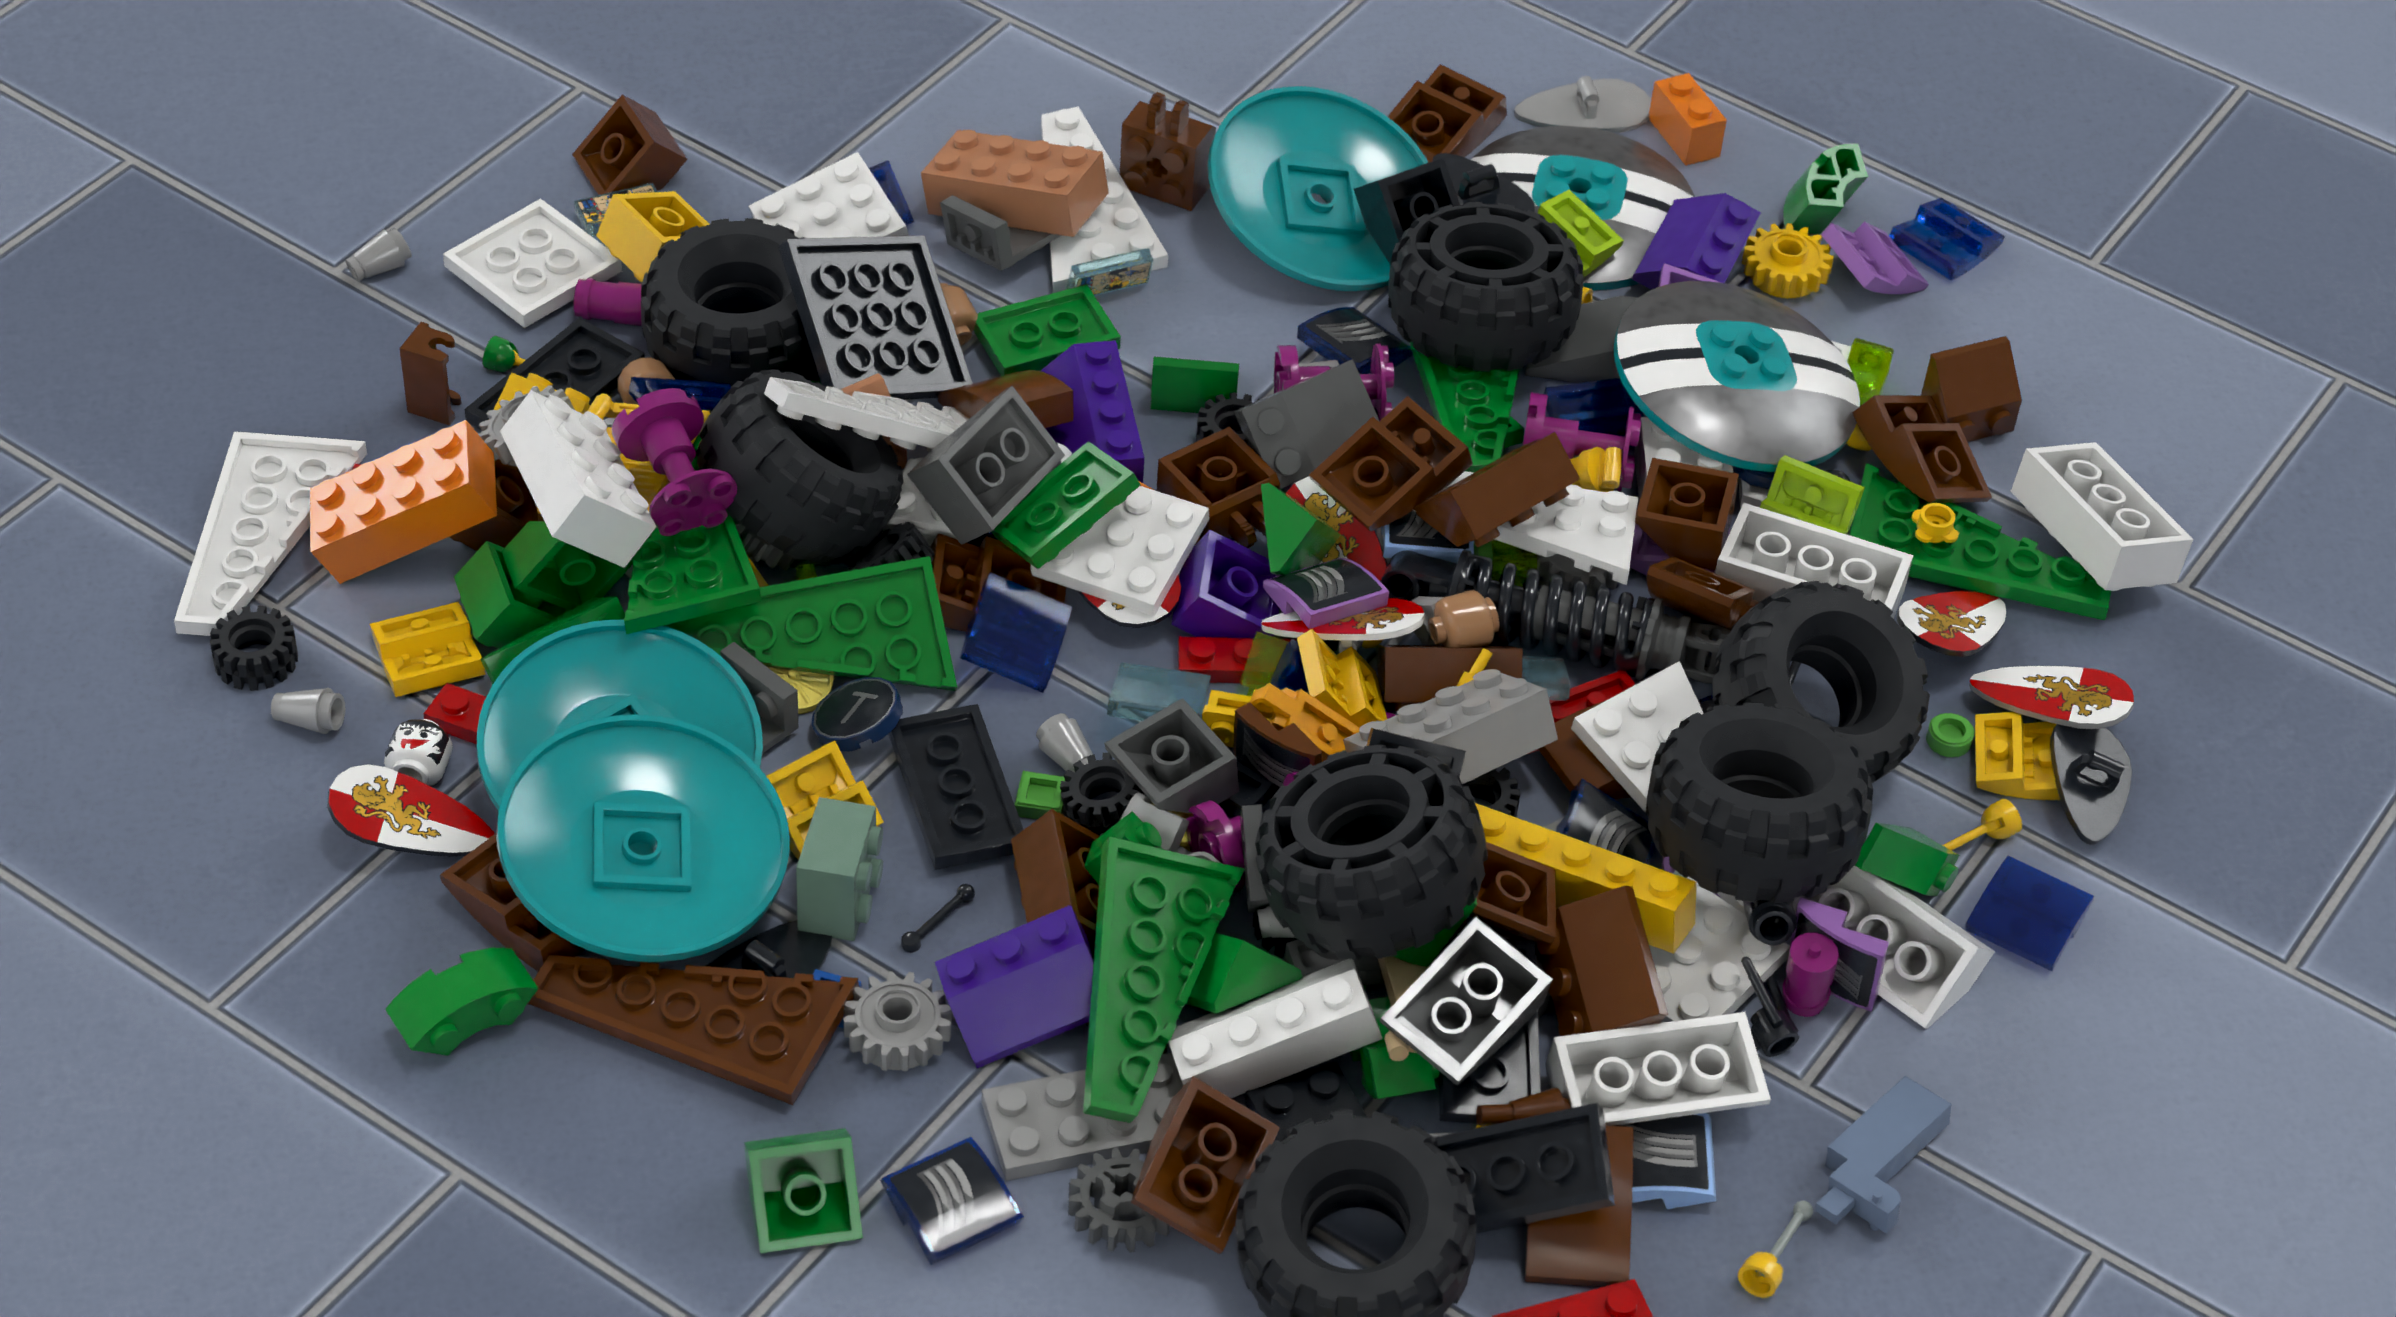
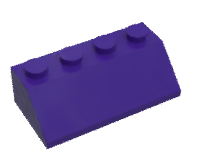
(1099, 404)

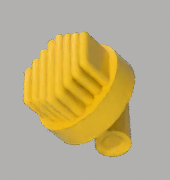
(1598, 469)

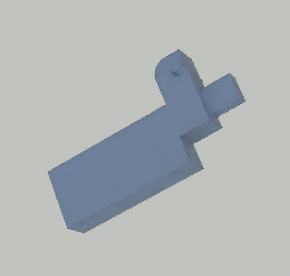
(1876, 1150)

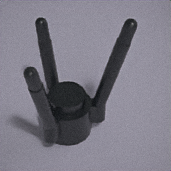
(1772, 1024)

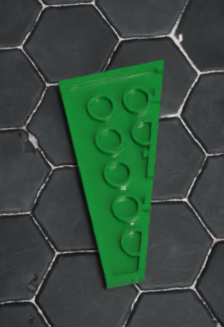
(1470, 405)
(1979, 558)
(689, 575)
(843, 624)
(1148, 952)

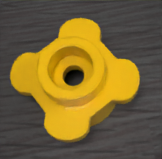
(1935, 523)

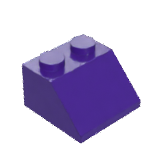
(1223, 590)

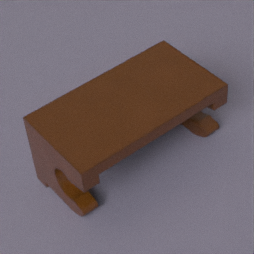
(426, 375)

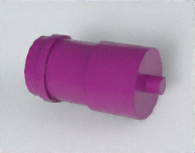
(608, 301)
(1809, 974)

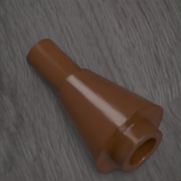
(1528, 1106)

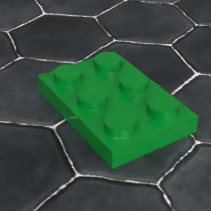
(1042, 328)
(1065, 504)

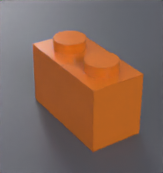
(1687, 119)

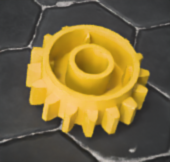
(1787, 261)

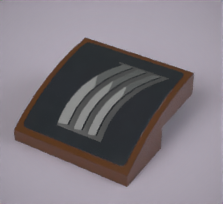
(1271, 751)

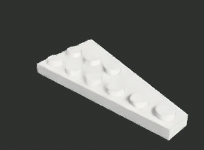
(1116, 223)
(866, 413)
(1584, 526)
(1633, 725)

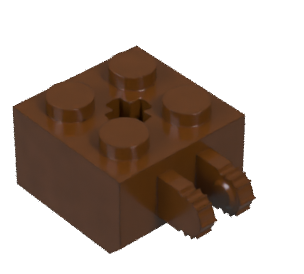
(1166, 152)
(1225, 478)

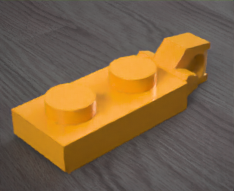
(1310, 715)

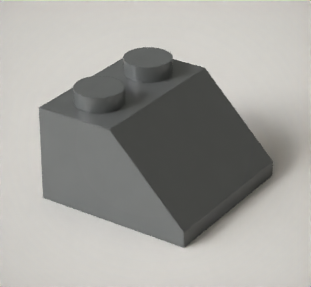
(1176, 759)

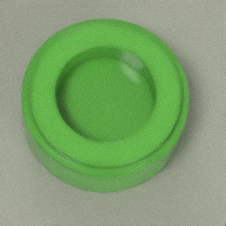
(1950, 735)

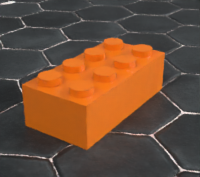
(402, 502)

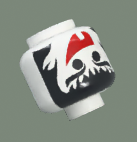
(419, 750)

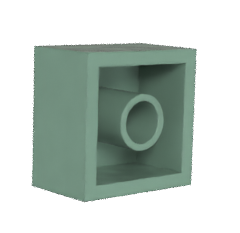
(838, 869)

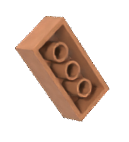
(1018, 180)

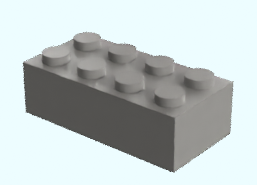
(1488, 717)

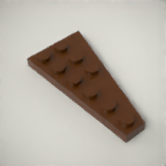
(711, 1018)

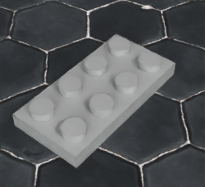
(1043, 1127)

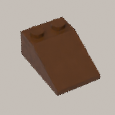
(1201, 1163)

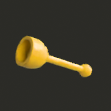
(1997, 821)

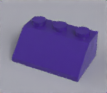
(1699, 237)
(1020, 986)

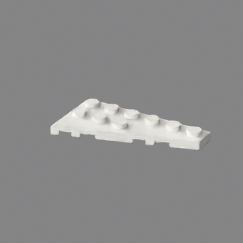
(256, 519)

